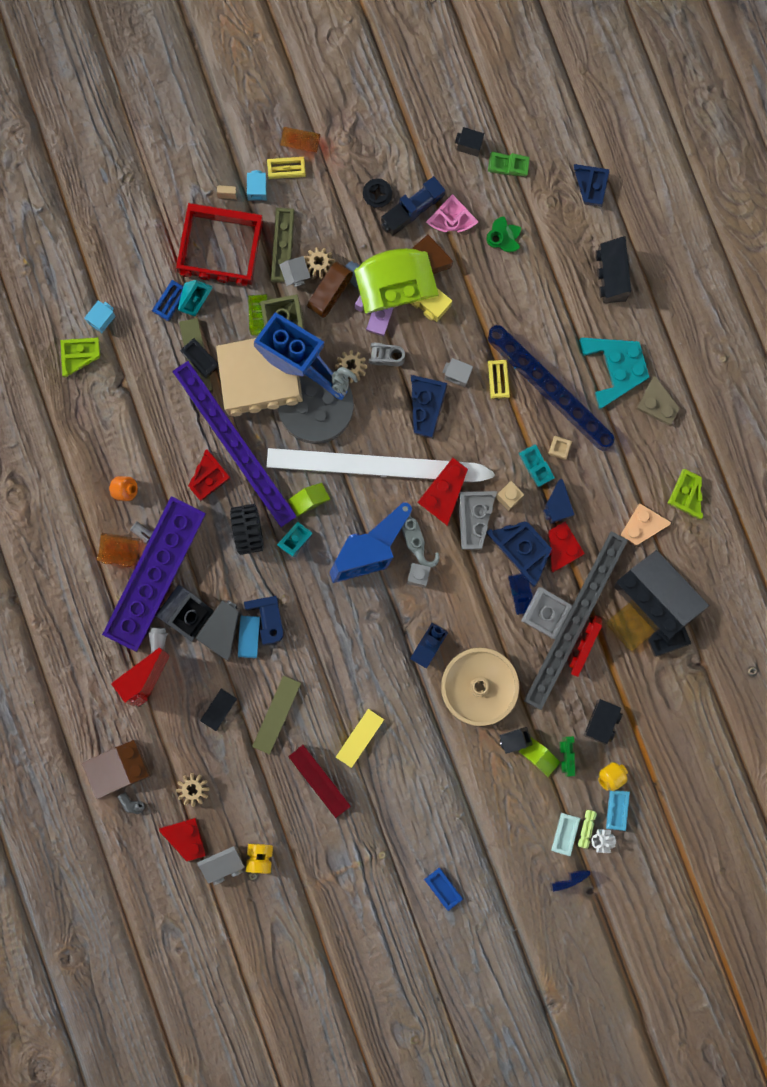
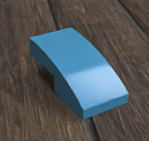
(248, 636)

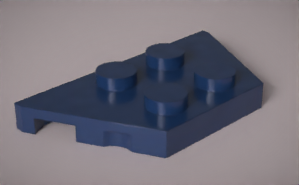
(523, 548)

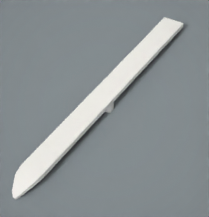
(368, 465)

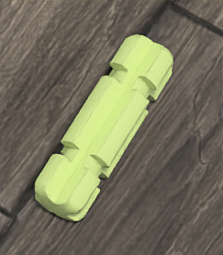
(587, 828)

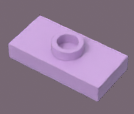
(379, 321)

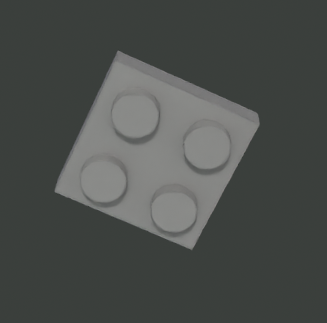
(546, 613)

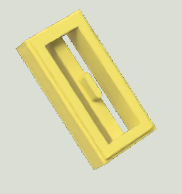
(286, 168)
(499, 395)

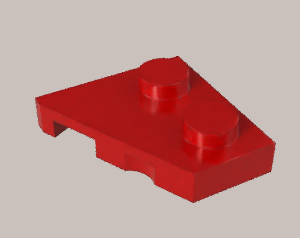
(185, 839)

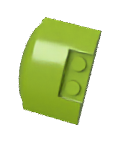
(395, 279)

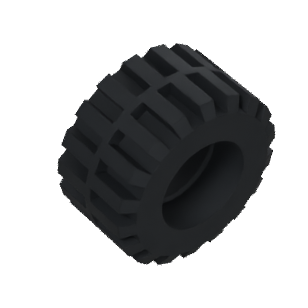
(246, 529)

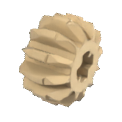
(318, 256)
(358, 364)
(186, 792)

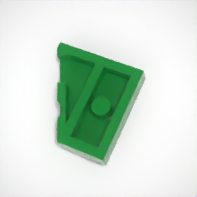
(566, 748)

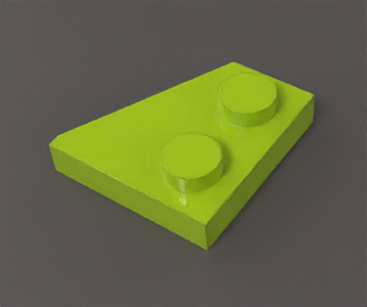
(78, 354)
(688, 494)

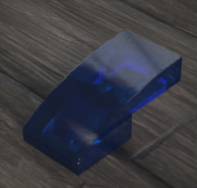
(520, 592)
(574, 878)

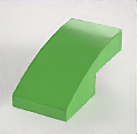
(508, 164)

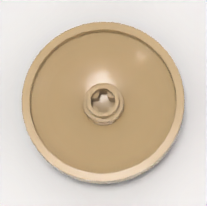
(480, 686)

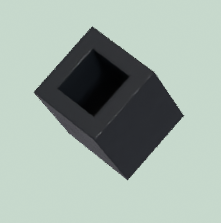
(469, 141)
(395, 220)
(515, 740)

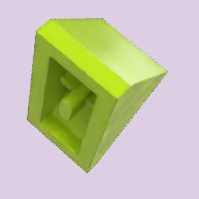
(308, 499)
(540, 757)

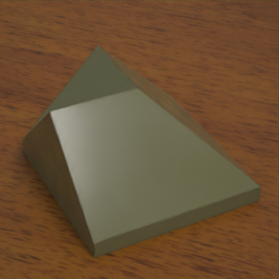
(286, 306)

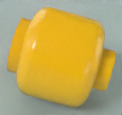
(613, 776)

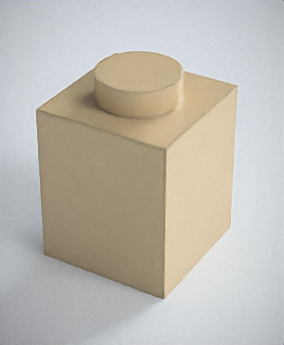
(509, 496)

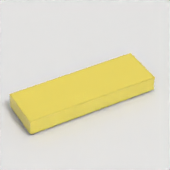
(359, 738)

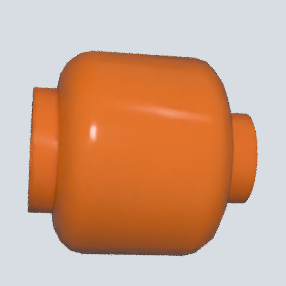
(123, 488)

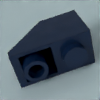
(429, 645)

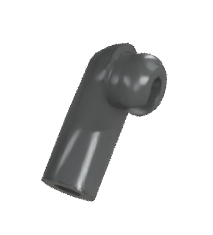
(131, 806)

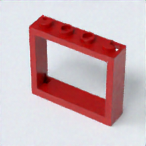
(223, 215)

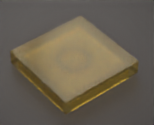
(629, 627)

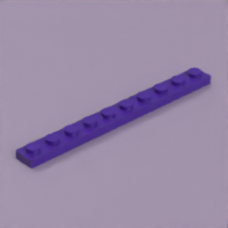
(234, 444)

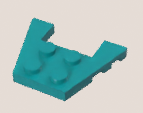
(624, 365)

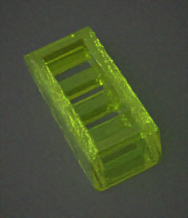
(255, 326)

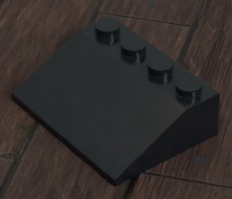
(661, 596)

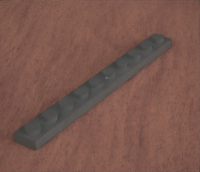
(575, 620)

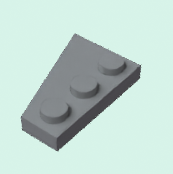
(474, 517)

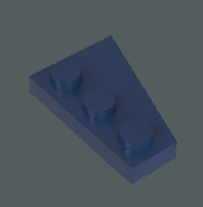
(427, 404)

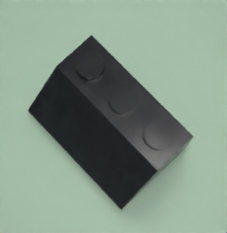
(613, 270)

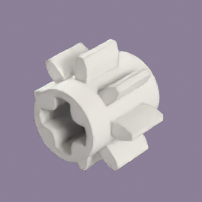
(603, 841)

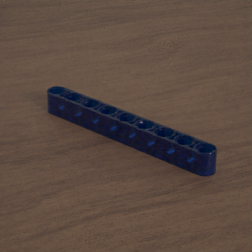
(552, 397)

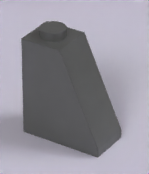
(220, 630)

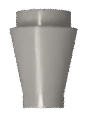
(157, 638)

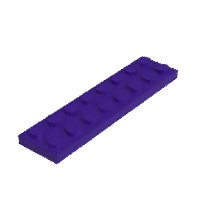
(154, 574)

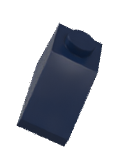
(558, 505)

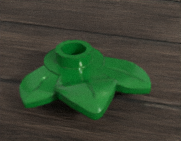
(506, 234)

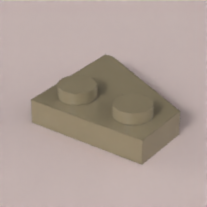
(658, 403)

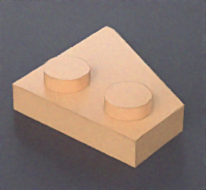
(643, 525)

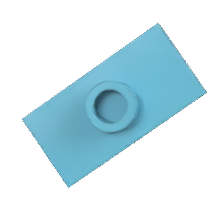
(617, 810)

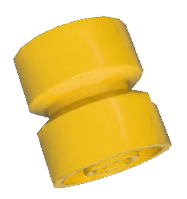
(259, 865)

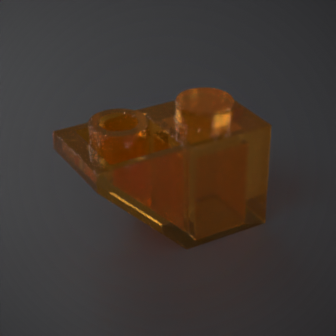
(300, 139)

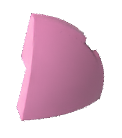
(452, 217)

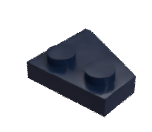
(592, 183)

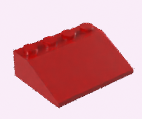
(140, 680)

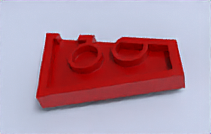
(444, 491)
(585, 645)

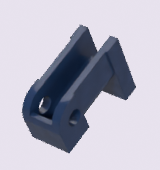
(426, 197)
(270, 618)

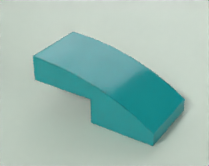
(536, 465)

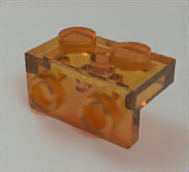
(118, 550)

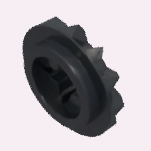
(372, 186)

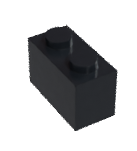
(603, 721)

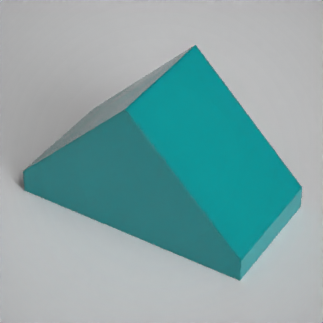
(193, 296)

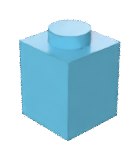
(256, 185)
(100, 316)

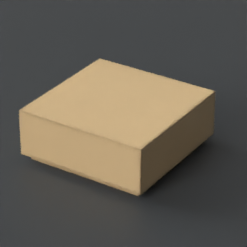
(226, 192)
(560, 447)

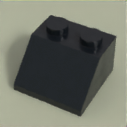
(185, 612)

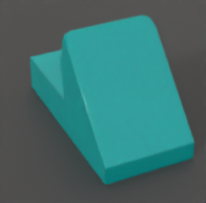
(295, 539)

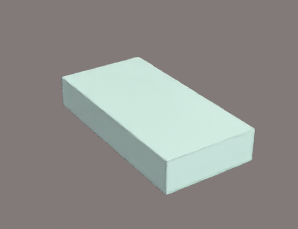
(565, 834)

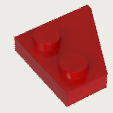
(207, 477)
(564, 546)

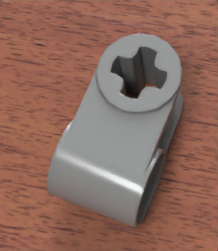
(385, 355)

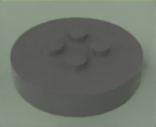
(319, 415)

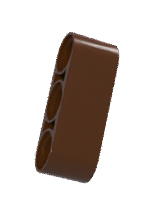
(330, 289)

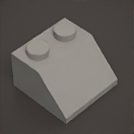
(221, 865)

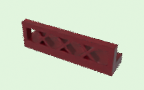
(319, 781)

